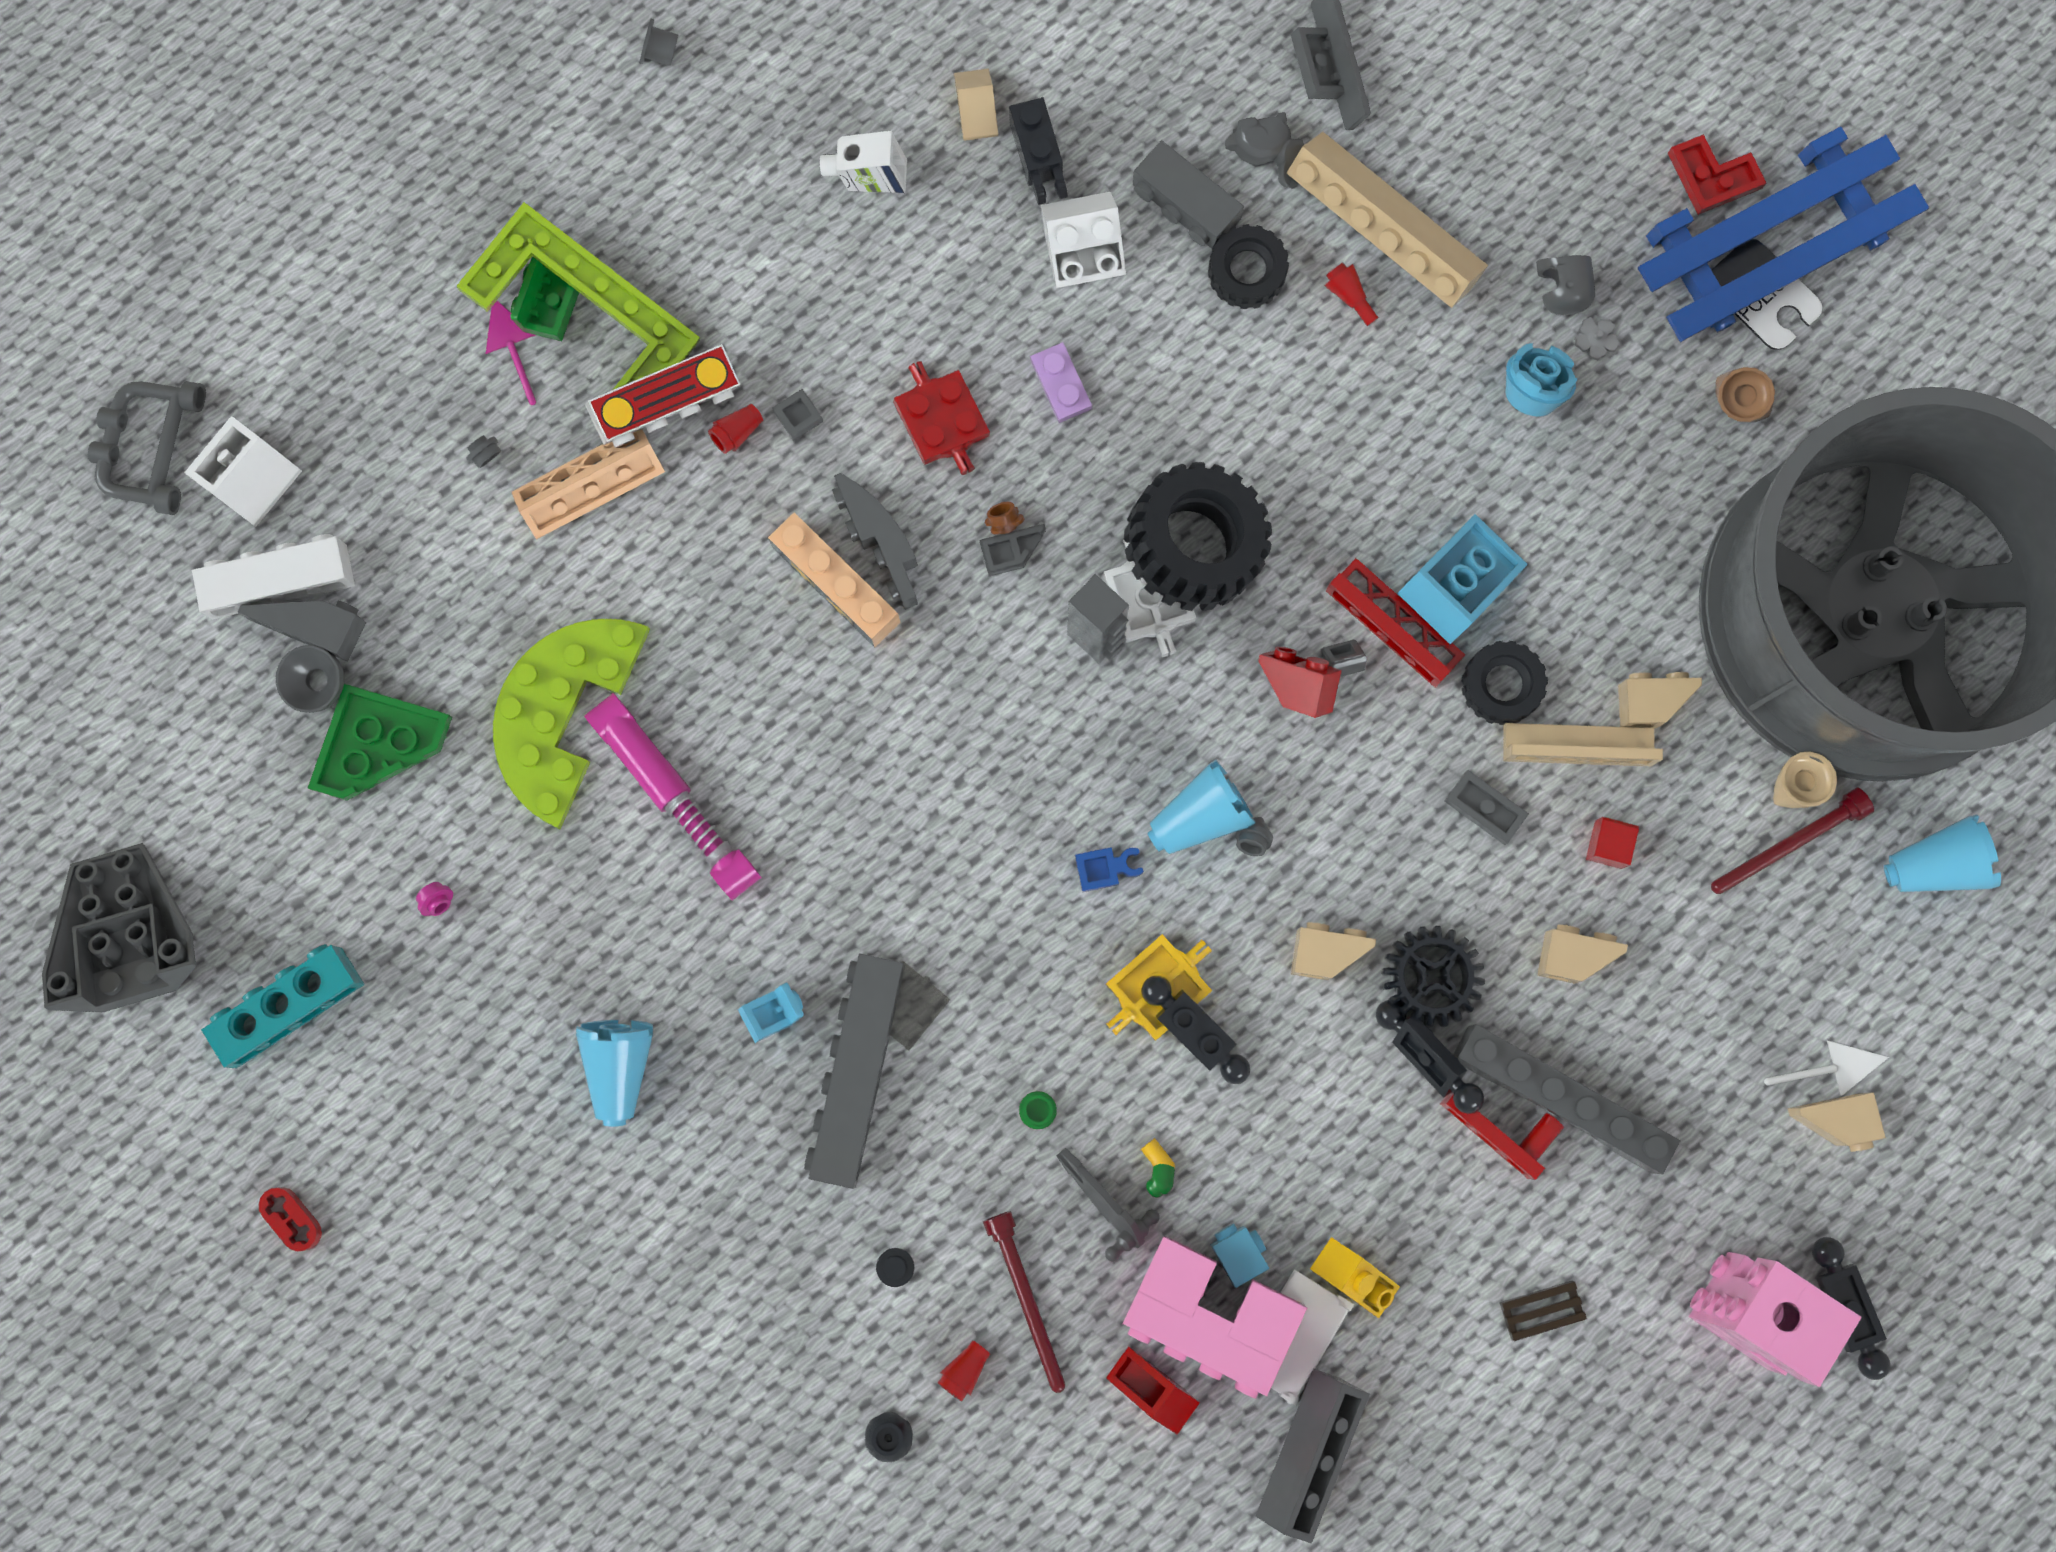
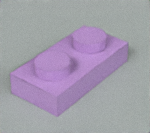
(1061, 382)

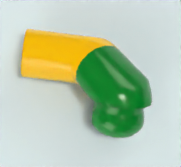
(1163, 1169)

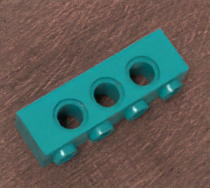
(227, 1030)

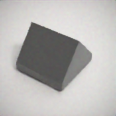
(1345, 657)

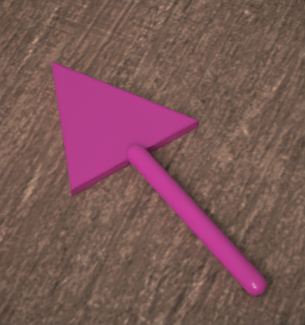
(505, 333)

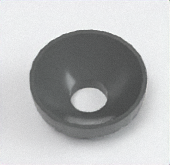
(294, 679)

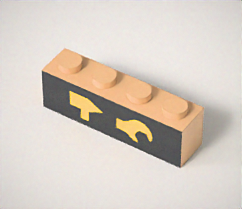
(834, 579)

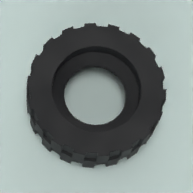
(1255, 240)
(1512, 655)

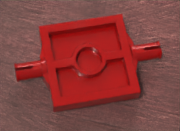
(941, 417)

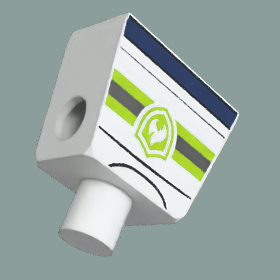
(868, 163)

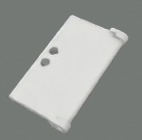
(1315, 1332)

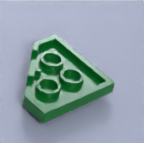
(374, 741)

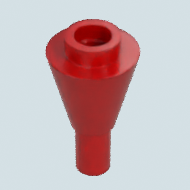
(1347, 286)

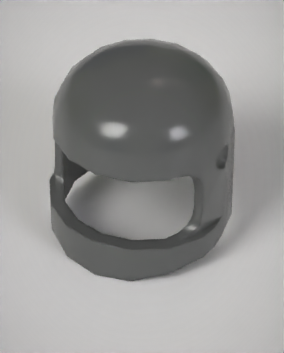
(1573, 280)

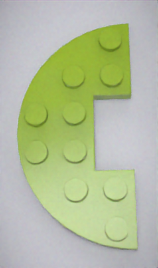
(541, 700)

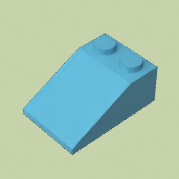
(1462, 579)

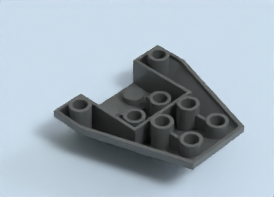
(116, 936)

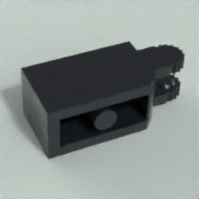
(1037, 147)

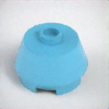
(1539, 380)

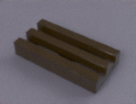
(1574, 1301)

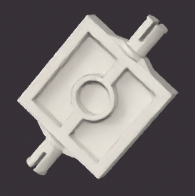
(1146, 612)

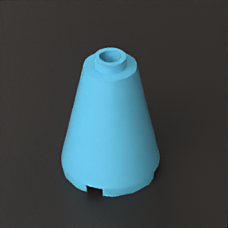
(1201, 812)
(1947, 860)
(614, 1066)

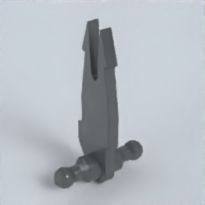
(1131, 1231)

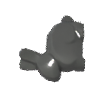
(1266, 141)

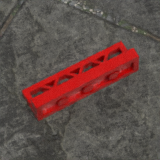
(1389, 629)

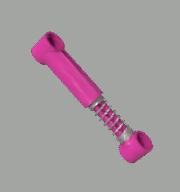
(670, 793)

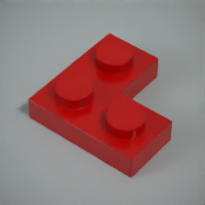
(1710, 183)

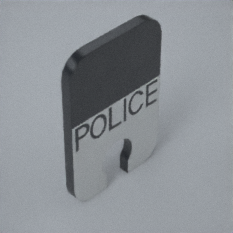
(1762, 315)

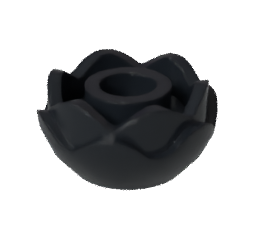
(901, 1435)

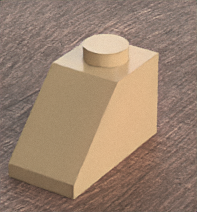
(1843, 1120)

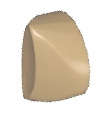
(1805, 781)

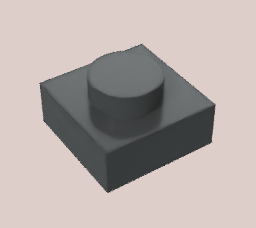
(797, 414)

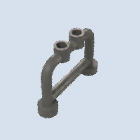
(114, 421)

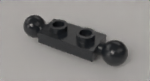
(1195, 1030)
(1430, 1057)
(1849, 1289)

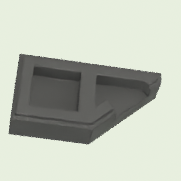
(1010, 550)

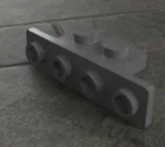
(1330, 62)

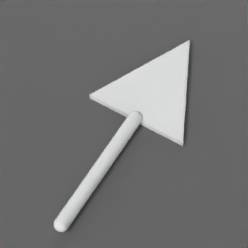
(1848, 1064)

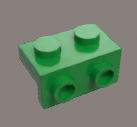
(543, 302)

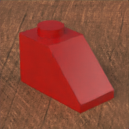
(1152, 1391)

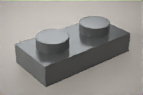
(1486, 807)

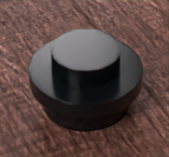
(895, 1267)

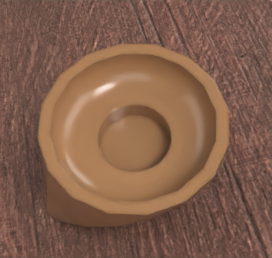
(1745, 394)

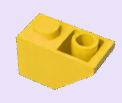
(1355, 1277)

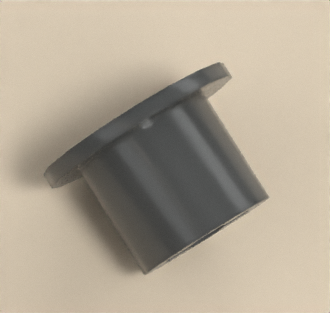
(658, 45)

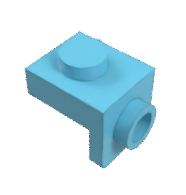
(772, 1012)

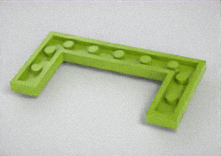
(534, 236)

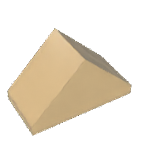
(976, 104)

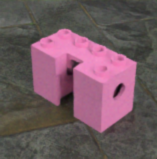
(1774, 1316)
(1243, 1350)

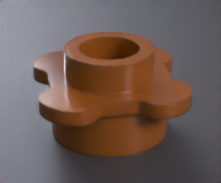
(1003, 518)

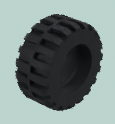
(1222, 501)

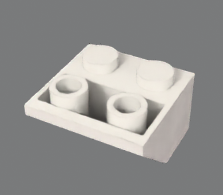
(1083, 239)
(243, 471)

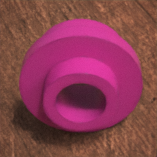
(434, 899)

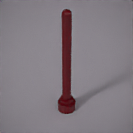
(1853, 806)
(1002, 1230)

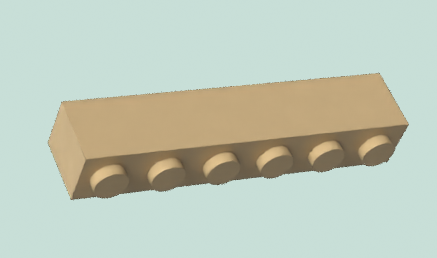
(1386, 219)

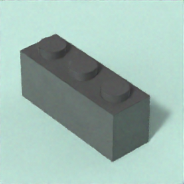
(1186, 195)

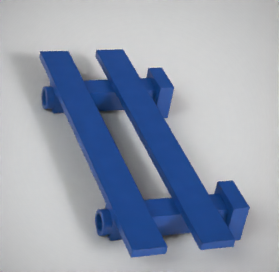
(1836, 176)

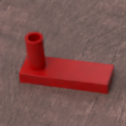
(1522, 1156)

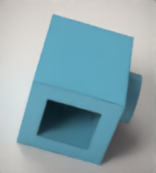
(1240, 1253)

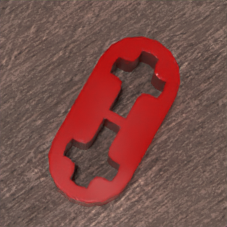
(283, 1225)

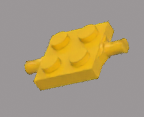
(1156, 960)

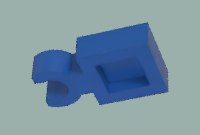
(1100, 869)

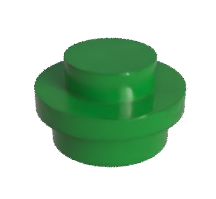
(1037, 1110)

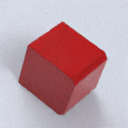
(1612, 842)

